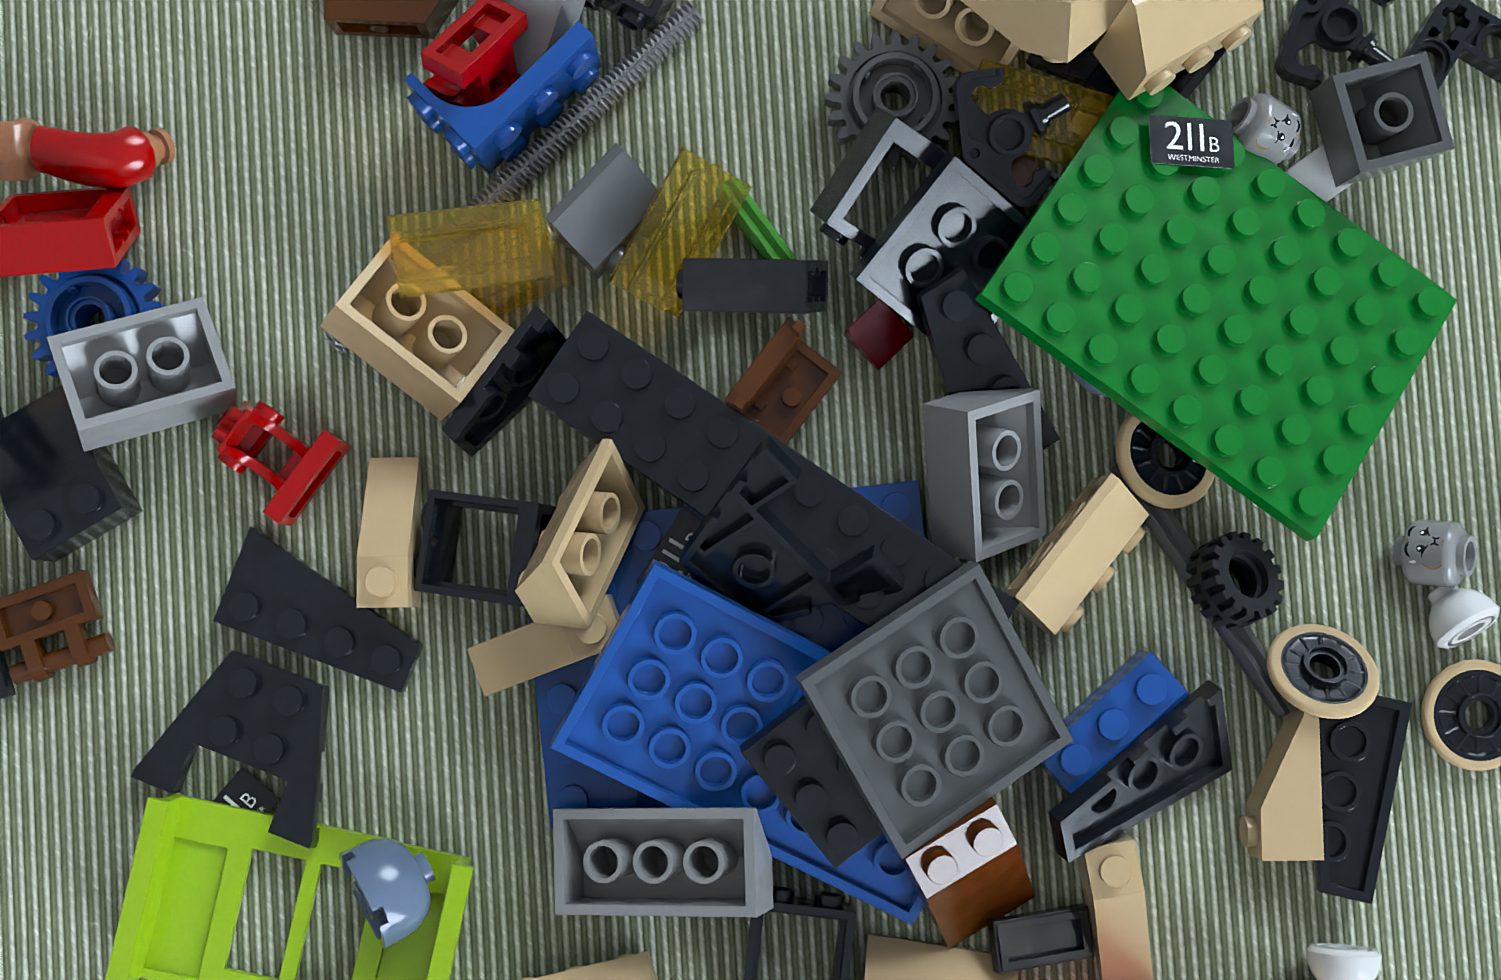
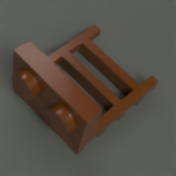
(783, 383)

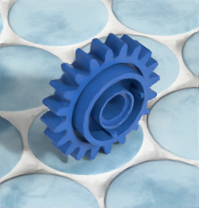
(82, 294)

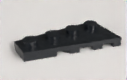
(969, 343)
(300, 610)
(1150, 774)
(1358, 790)

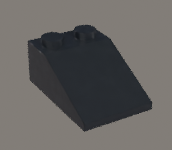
(54, 488)

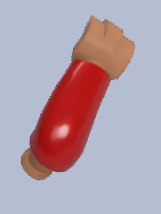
(84, 158)

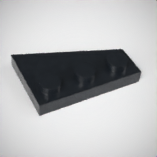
(505, 383)

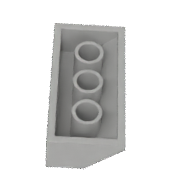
(661, 862)

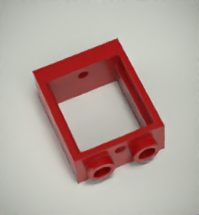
(66, 230)

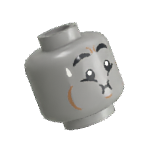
(1266, 127)
(1435, 553)

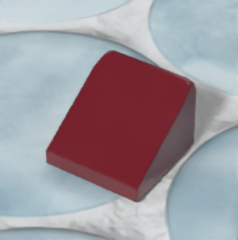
(878, 334)

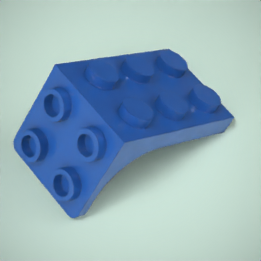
(500, 128)

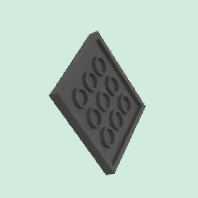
(934, 708)

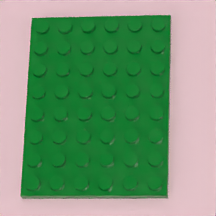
(1221, 310)

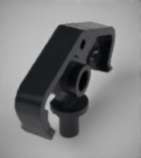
(1333, 27)
(996, 139)

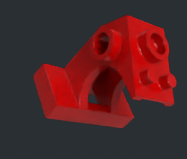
(487, 71)
(244, 434)

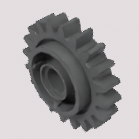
(899, 71)

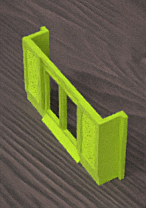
(192, 883)

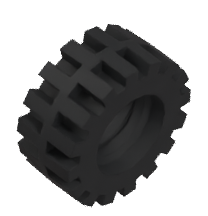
(1216, 589)

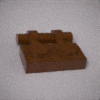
(48, 610)

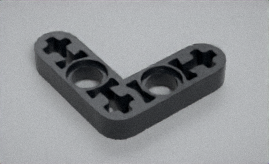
(1462, 43)

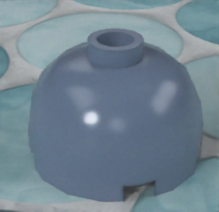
(389, 886)

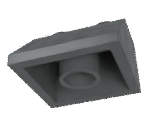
(1380, 118)
(603, 211)

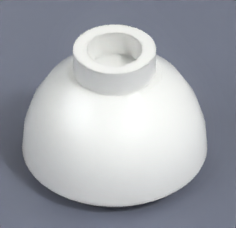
(1459, 615)
(1343, 961)

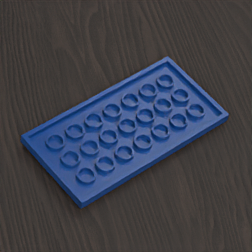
(679, 696)

